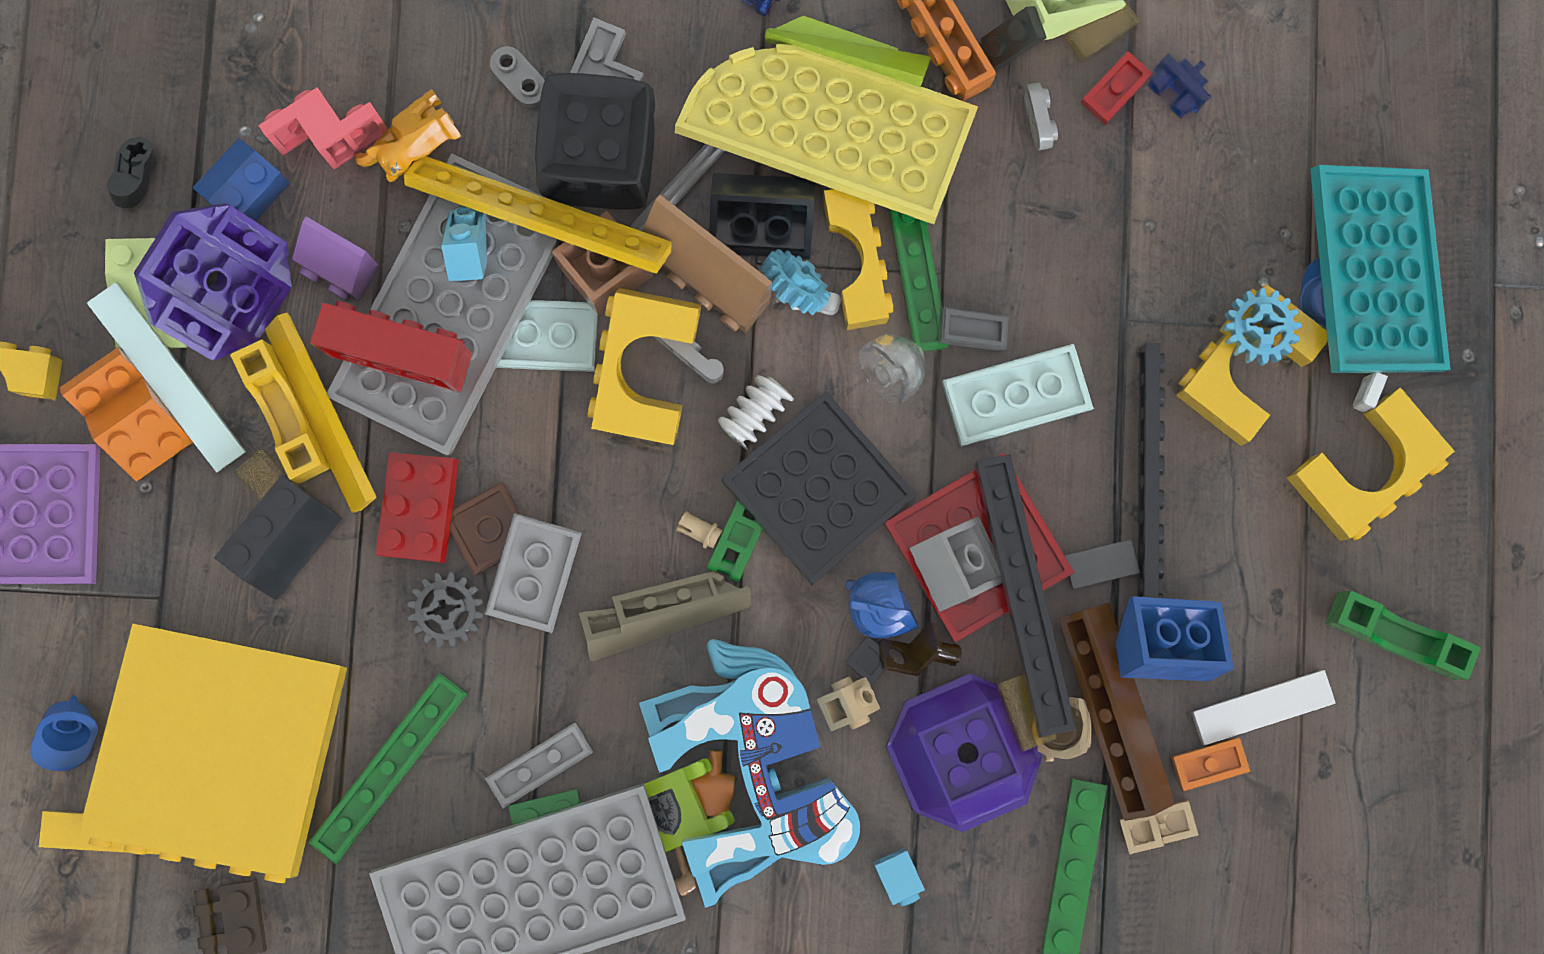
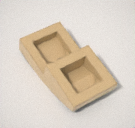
(1165, 827)

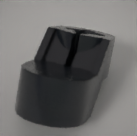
(131, 172)

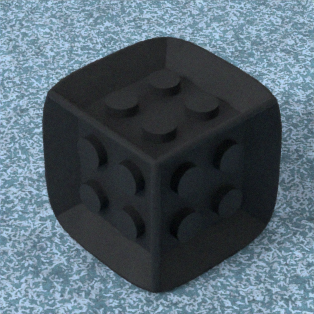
(595, 140)

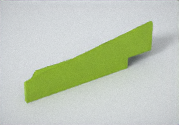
(851, 49)

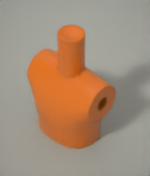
(715, 788)

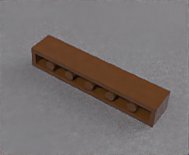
(1116, 714)

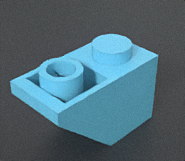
(465, 244)

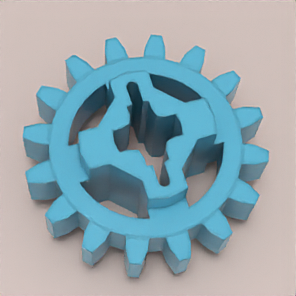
(795, 281)
(1262, 341)

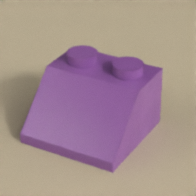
(334, 260)

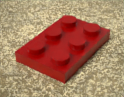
(417, 507)

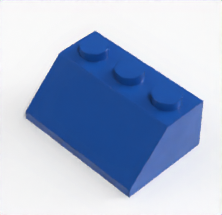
(1173, 640)

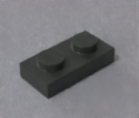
(1013, 37)

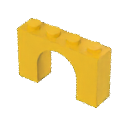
(1213, 392)
(618, 406)
(1416, 452)

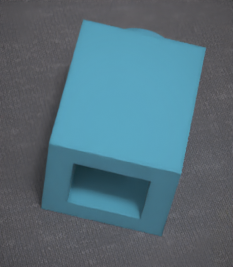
(899, 877)

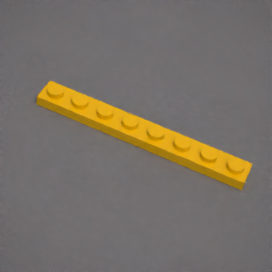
(538, 214)

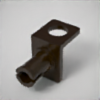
(920, 652)

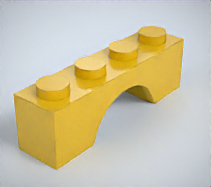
(864, 300)
(30, 372)
(276, 398)

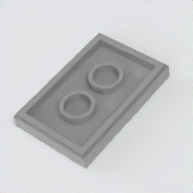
(533, 573)

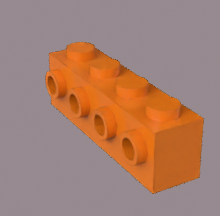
(951, 45)

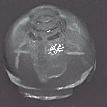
(895, 367)

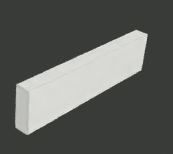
(1263, 707)

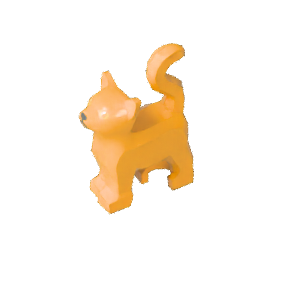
(411, 137)

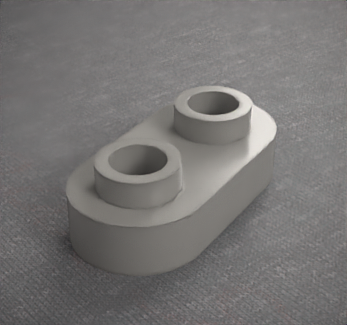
(517, 76)
(1042, 128)

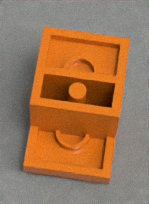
(125, 414)

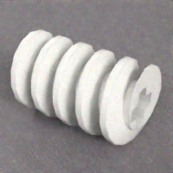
(754, 410)

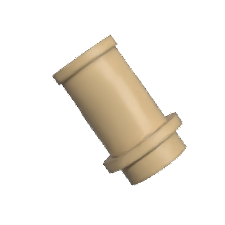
(700, 530)

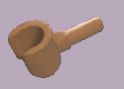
(685, 883)

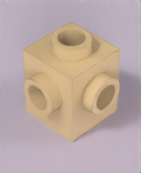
(848, 703)

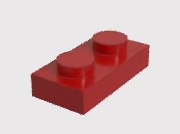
(1116, 87)

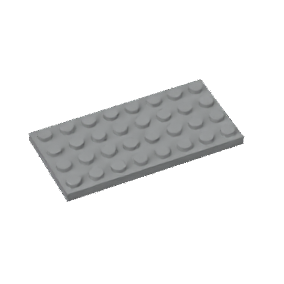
(476, 310)
(536, 885)

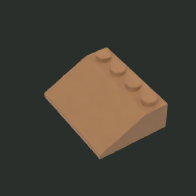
(709, 268)

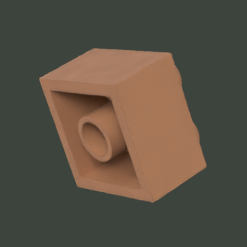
(597, 275)

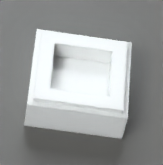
(1369, 392)

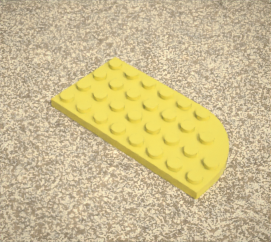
(832, 125)

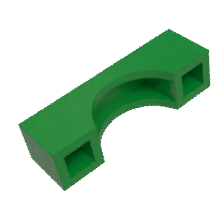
(1413, 642)

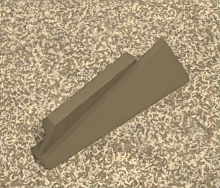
(659, 612)

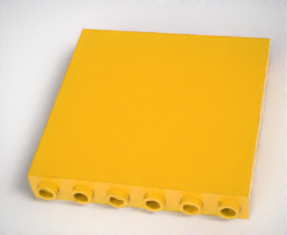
(213, 753)

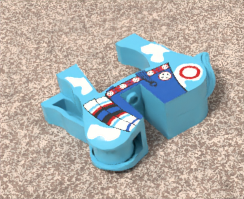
(771, 722)

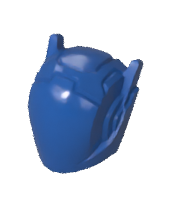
(879, 606)

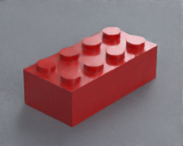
(391, 346)

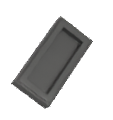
(973, 329)
(1102, 564)

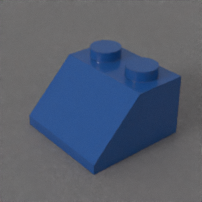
(242, 181)

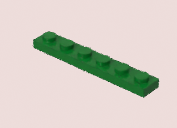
(1074, 867)

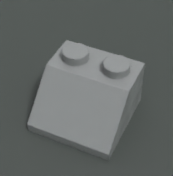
(957, 563)

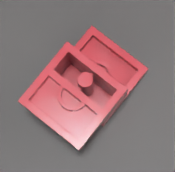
(316, 120)

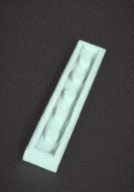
(166, 377)

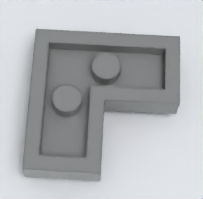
(600, 51)

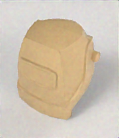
(1074, 742)

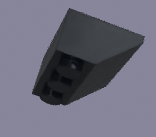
(762, 213)
(278, 537)

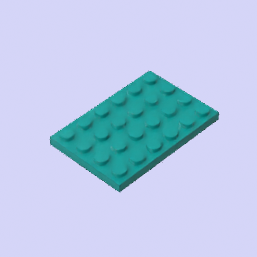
(1379, 270)

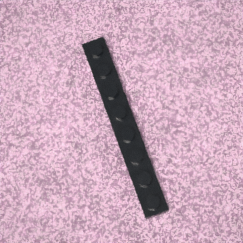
(1150, 467)
(1024, 596)

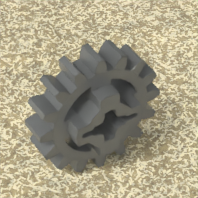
(443, 594)

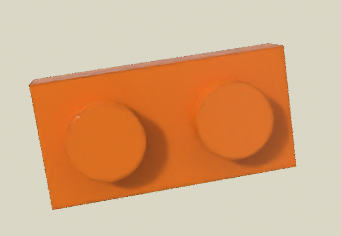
(1210, 764)

